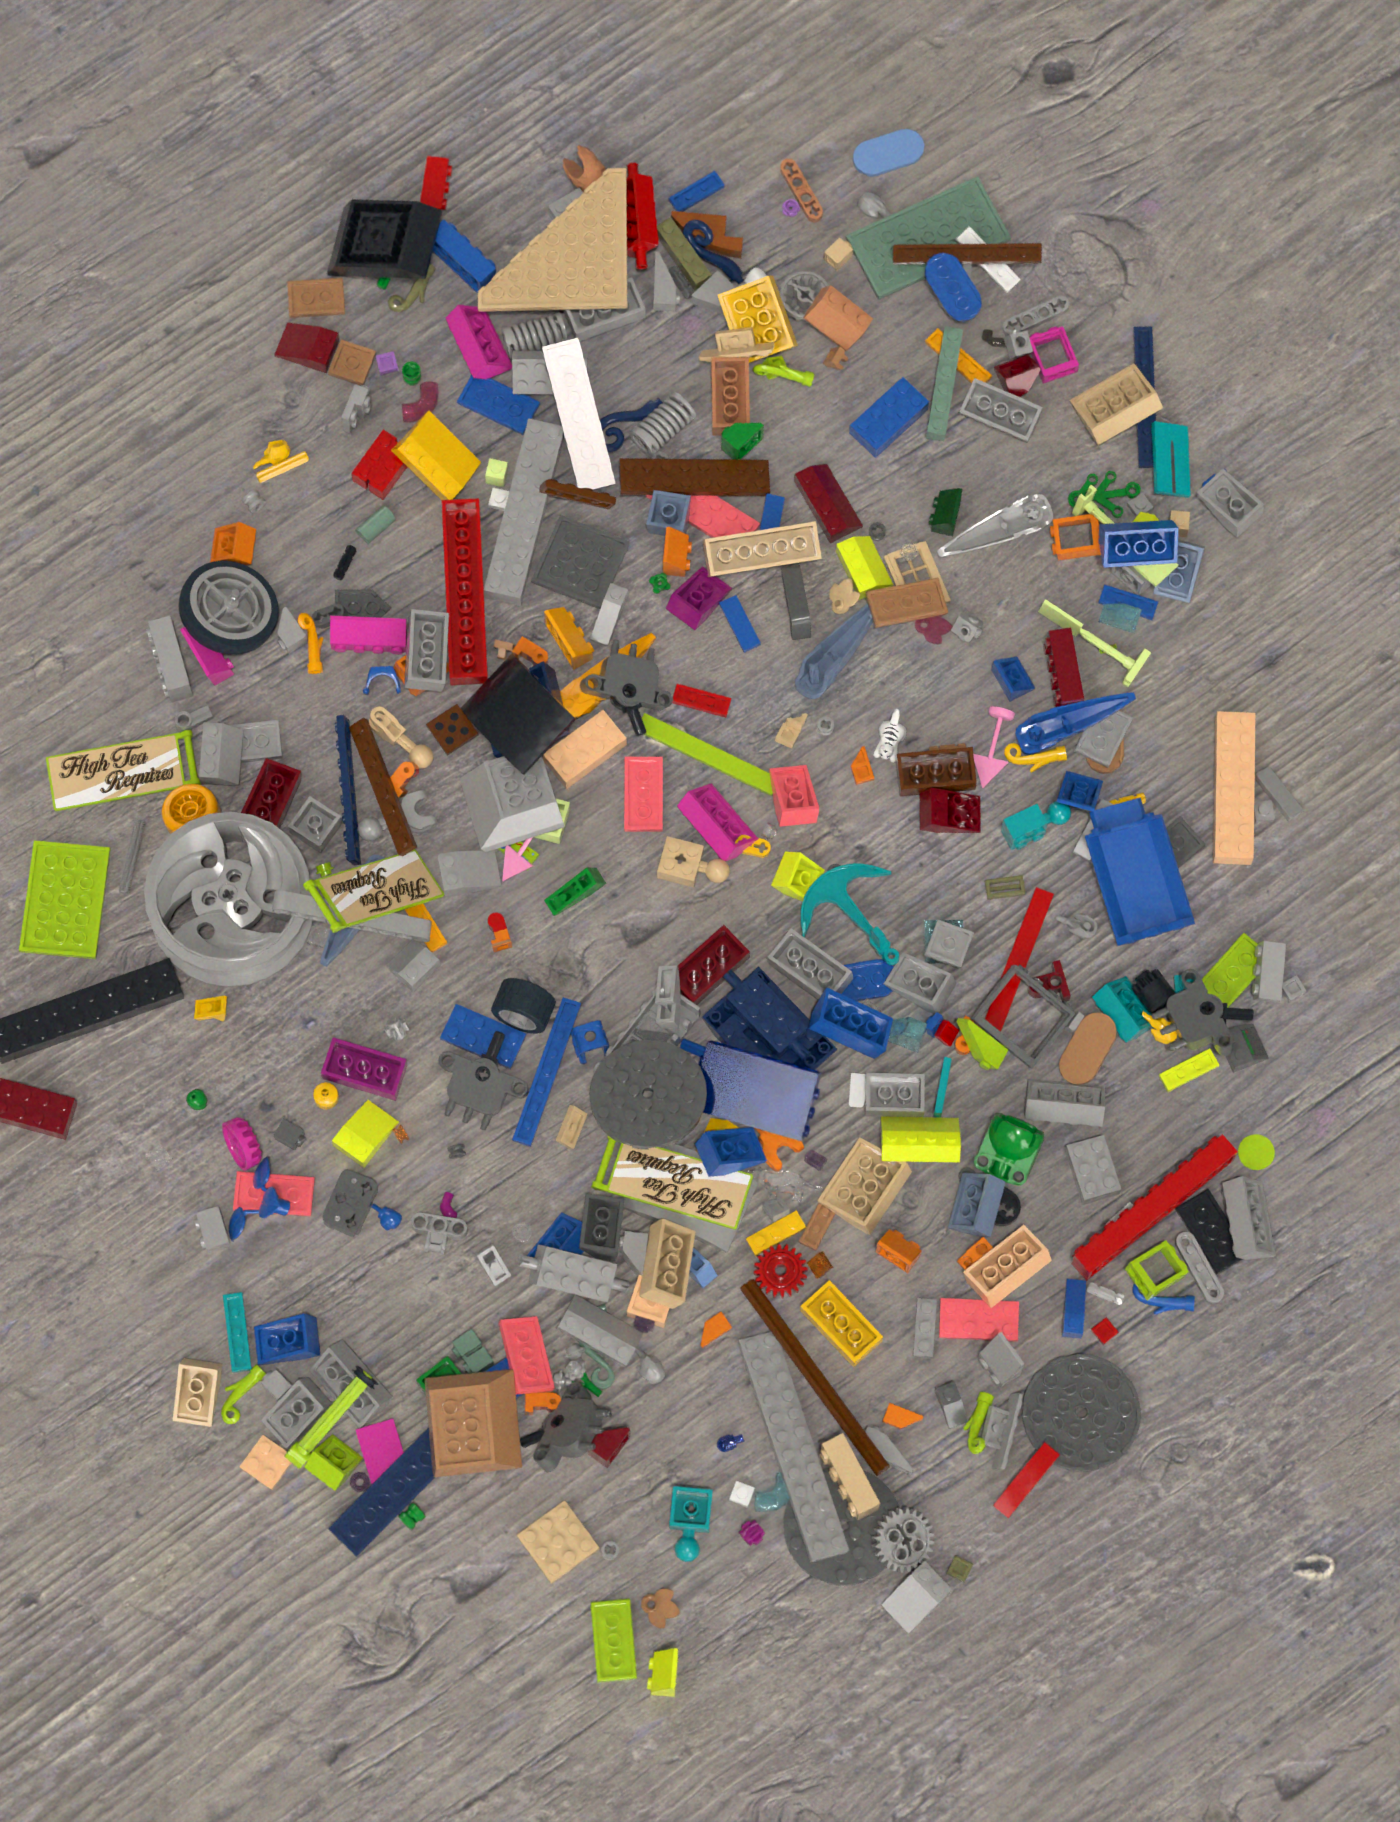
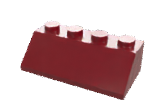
(827, 501)

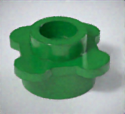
(659, 578)

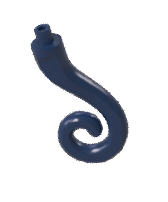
(729, 267)
(625, 416)

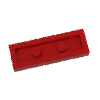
(701, 700)

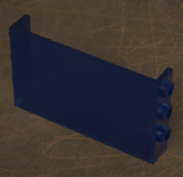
(759, 1090)

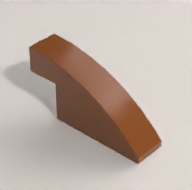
(721, 244)

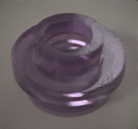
(359, 1475)

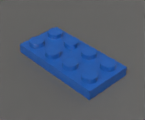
(475, 1031)

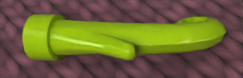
(805, 378)
(240, 1388)
(975, 1422)

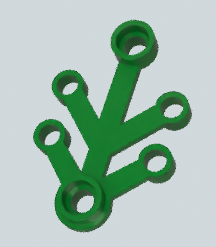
(1101, 495)

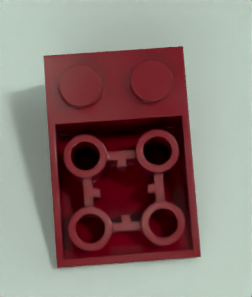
(949, 812)

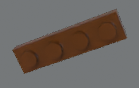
(581, 495)

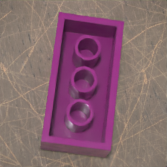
(364, 1069)

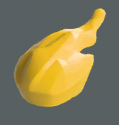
(275, 452)
(1159, 1024)

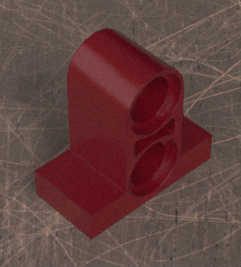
(1058, 974)

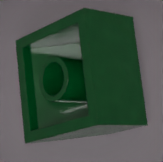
(946, 511)

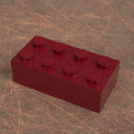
(1064, 667)
(273, 792)
(709, 963)
(36, 1109)

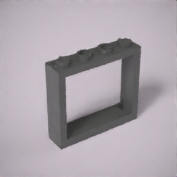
(1049, 995)

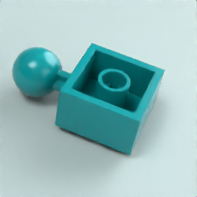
(1032, 824)
(687, 1547)

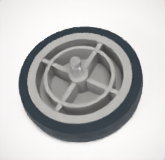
(228, 607)

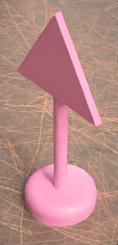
(988, 766)
(514, 862)

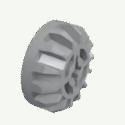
(800, 285)

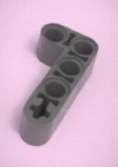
(796, 602)

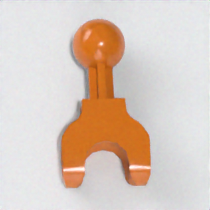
(771, 1142)

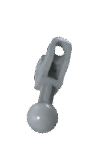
(371, 828)

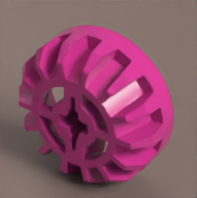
(241, 1143)

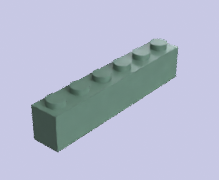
(944, 383)

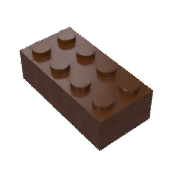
(936, 769)

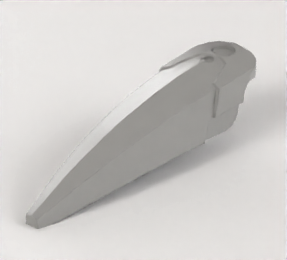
(1011, 522)

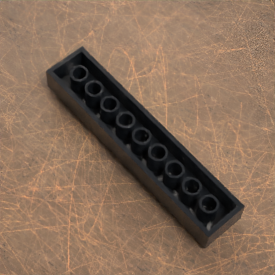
(88, 1010)

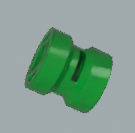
(411, 369)
(411, 1516)

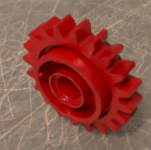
(780, 1283)

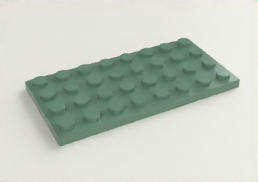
(931, 221)

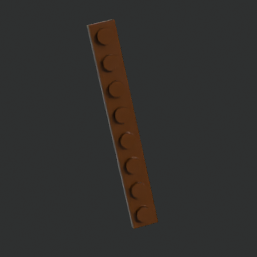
(969, 253)
(383, 787)

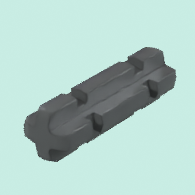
(681, 282)

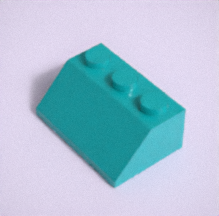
(1124, 1008)

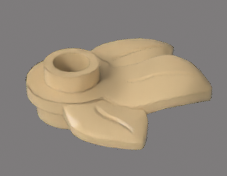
(843, 596)

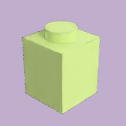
(496, 472)

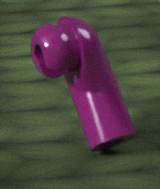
(445, 1206)

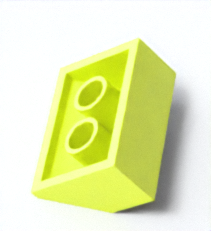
(863, 564)

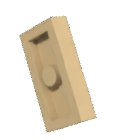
(571, 1127)

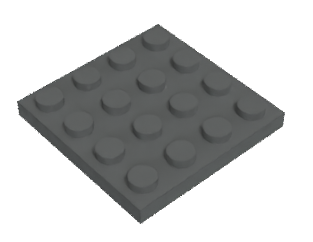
(580, 561)

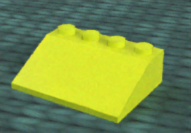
(920, 1139)

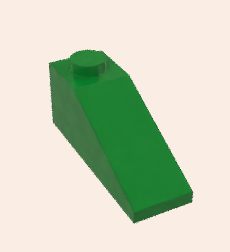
(575, 890)

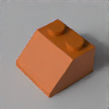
(233, 543)
(675, 553)
(898, 1250)

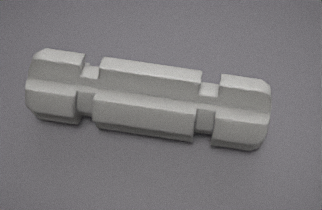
(1105, 1293)

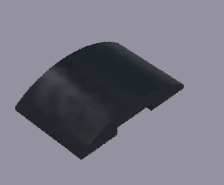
(517, 714)

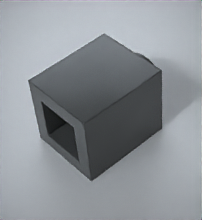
(289, 1135)

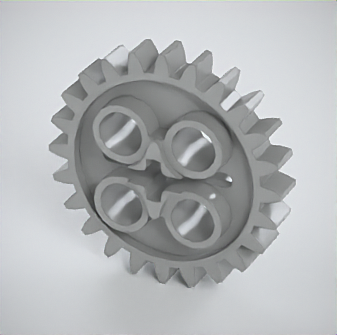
(888, 1548)

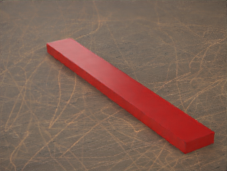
(1020, 955)

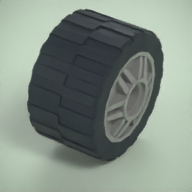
(523, 1005)

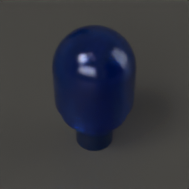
(729, 1442)

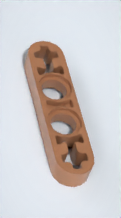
(801, 190)

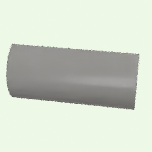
(1001, 410)

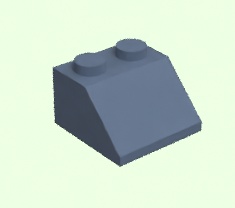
(668, 511)

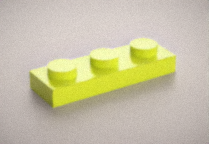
(1188, 1070)

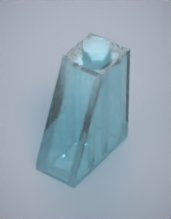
(908, 1033)

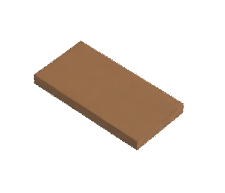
(906, 602)

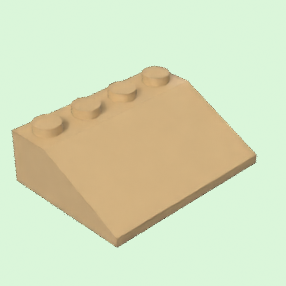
(1116, 404)
(864, 1186)

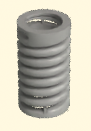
(531, 331)
(662, 424)

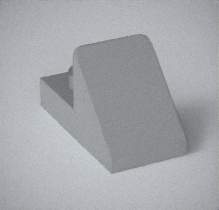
(493, 1265)

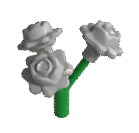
(574, 1370)

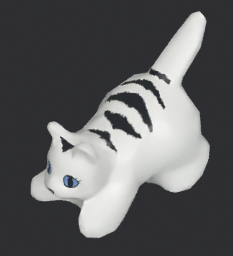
(890, 735)

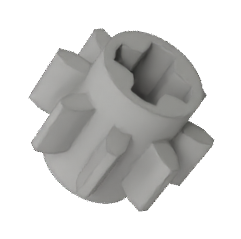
(396, 1028)

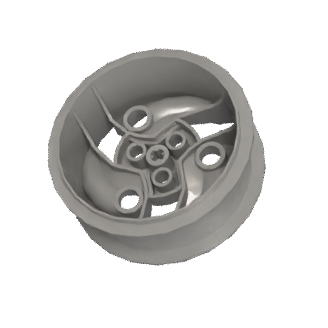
(234, 952)

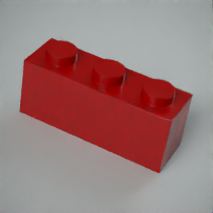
(435, 182)

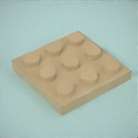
(558, 1542)

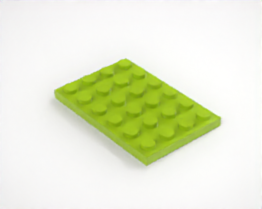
(64, 899)

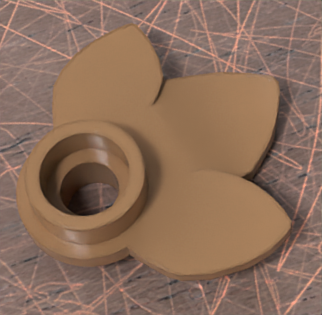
(663, 1607)

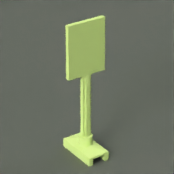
(1153, 573)
(1066, 621)

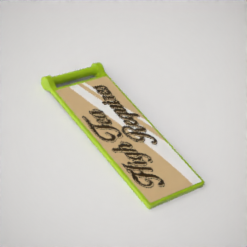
(120, 771)
(374, 890)
(674, 1184)

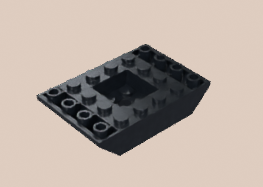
(400, 250)

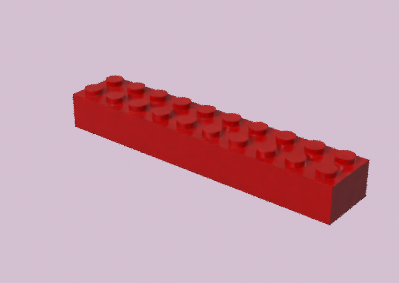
(464, 591)
(1154, 1207)

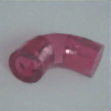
(428, 400)

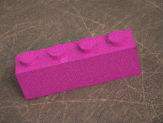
(478, 342)
(368, 634)
(716, 821)

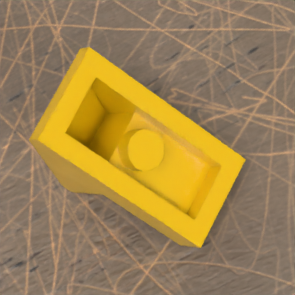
(210, 1008)

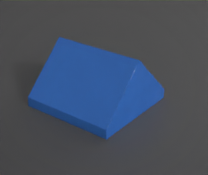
(1012, 677)

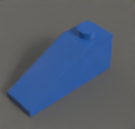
(1074, 1308)

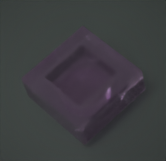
(644, 1325)

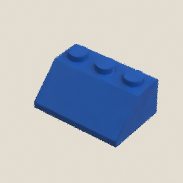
(562, 1235)

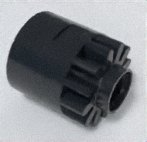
(1153, 990)

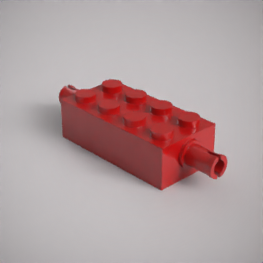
(641, 216)

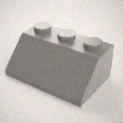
(220, 754)

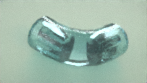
(774, 1499)

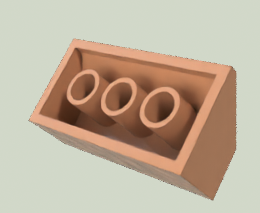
(729, 392)

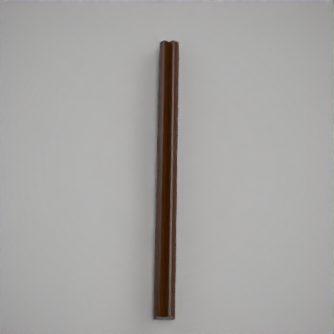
(815, 1377)

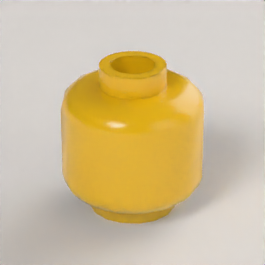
(328, 1101)

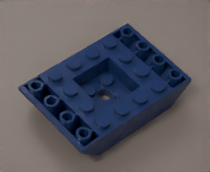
(734, 1032)

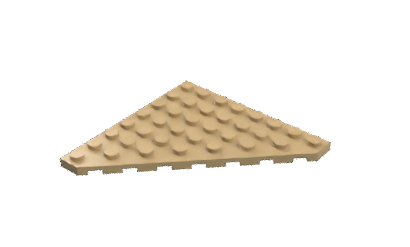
(574, 260)

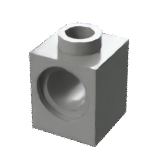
(1025, 344)
(276, 1384)

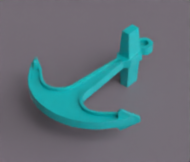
(832, 888)

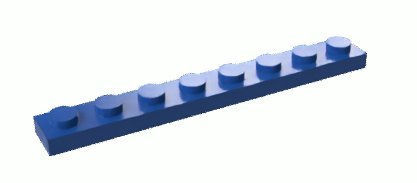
(546, 1072)

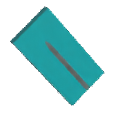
(1171, 459)

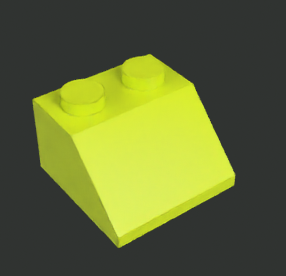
(796, 875)

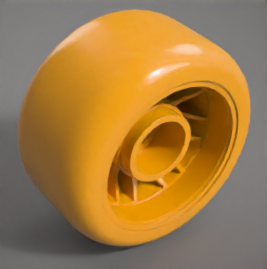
(187, 804)

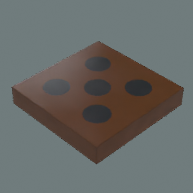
(452, 729)

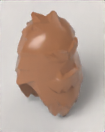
(592, 169)

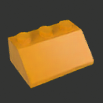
(568, 636)

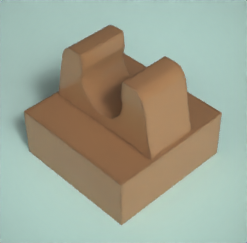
(833, 358)
(503, 648)

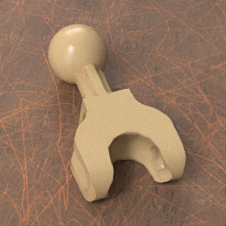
(393, 732)

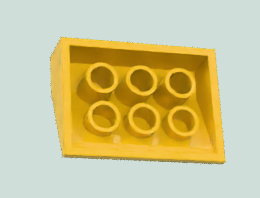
(761, 308)
(437, 457)

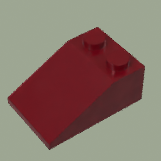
(308, 346)

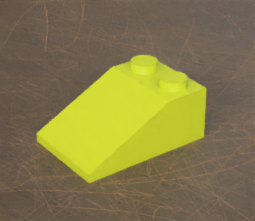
(364, 1133)
(664, 1672)

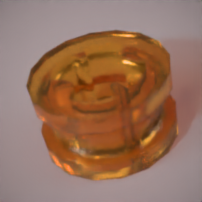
(400, 1134)

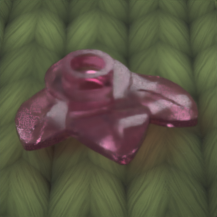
(936, 627)

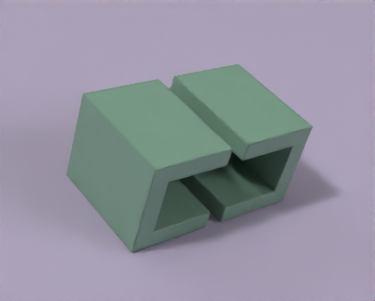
(467, 1345)

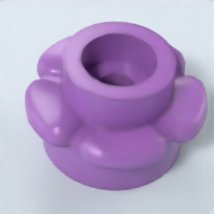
(790, 203)

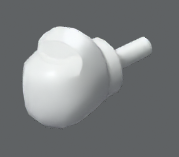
(754, 274)

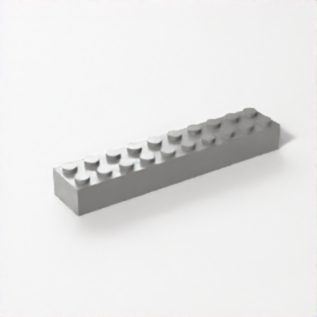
(524, 512)

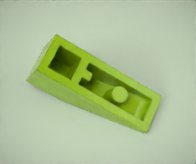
(982, 1046)

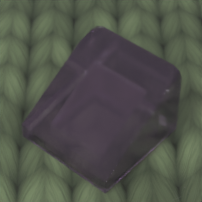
(815, 1160)

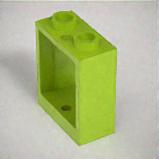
(1142, 1279)

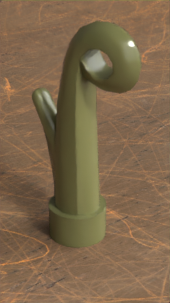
(417, 289)

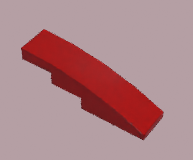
(1026, 1480)

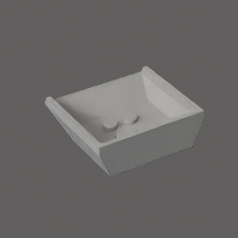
(508, 804)

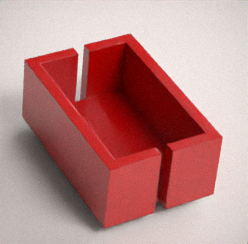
(379, 466)

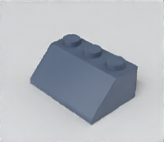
(976, 1204)

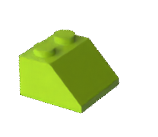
(333, 1462)

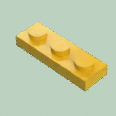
(775, 1233)

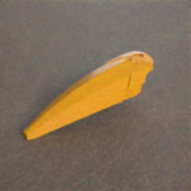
(580, 703)

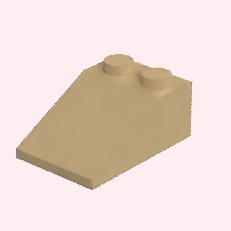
(197, 1391)

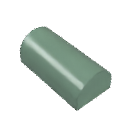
(375, 524)

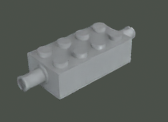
(572, 1273)

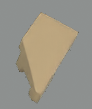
(790, 730)

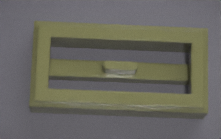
(1006, 887)

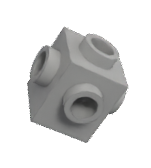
(968, 626)

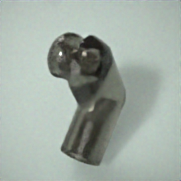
(994, 341)

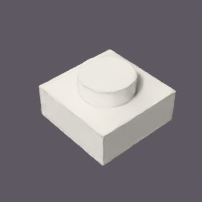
(498, 499)
(741, 1494)

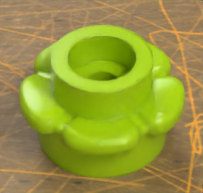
(324, 869)

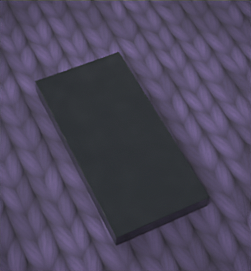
(1211, 1230)

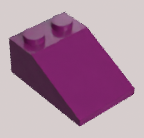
(697, 598)

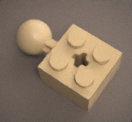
(686, 872)

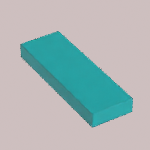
(942, 1087)

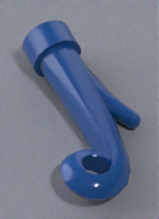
(1166, 1303)

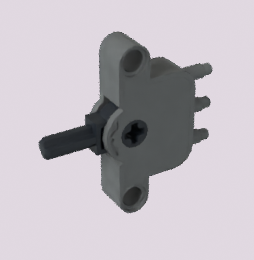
(471, 1091)

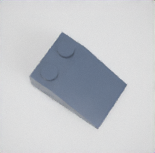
(1181, 581)

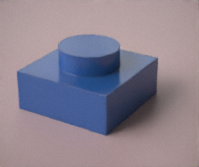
(933, 1024)

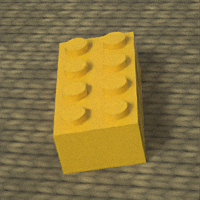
(841, 1323)

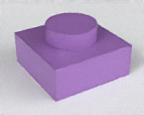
(386, 363)

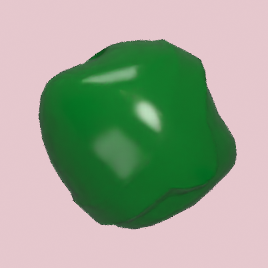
(196, 1099)

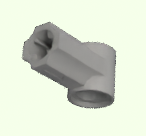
(194, 717)

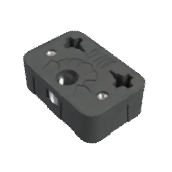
(356, 1205)

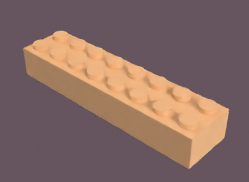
(1234, 788)

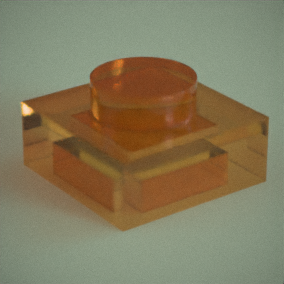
(820, 1265)

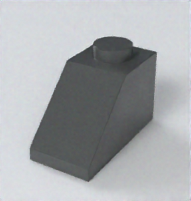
(951, 1404)

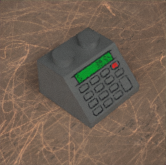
(1246, 1047)

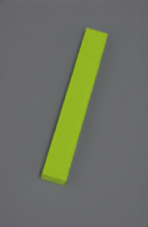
(707, 754)

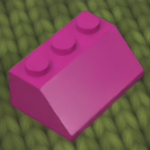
(212, 662)

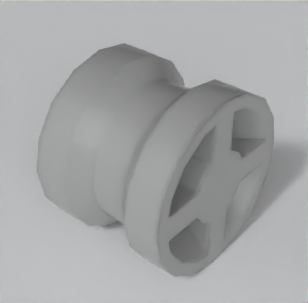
(254, 501)

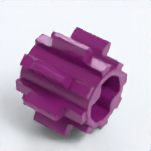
(752, 1533)

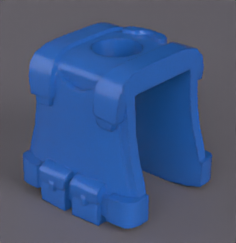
(581, 1045)

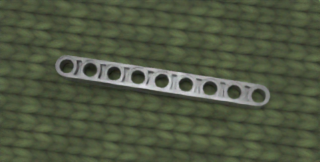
(391, 924)

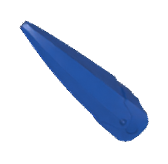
(1065, 721)

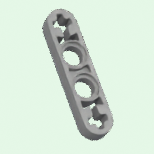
(1036, 317)

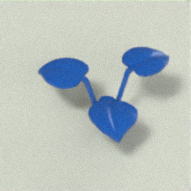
(270, 1202)

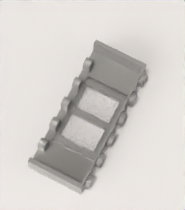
(645, 1026)

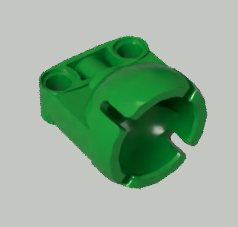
(1010, 1147)

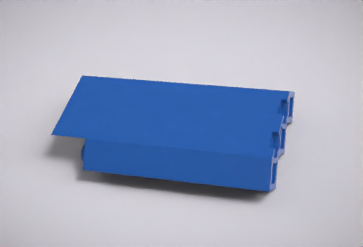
(1137, 872)

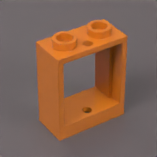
(1076, 552)

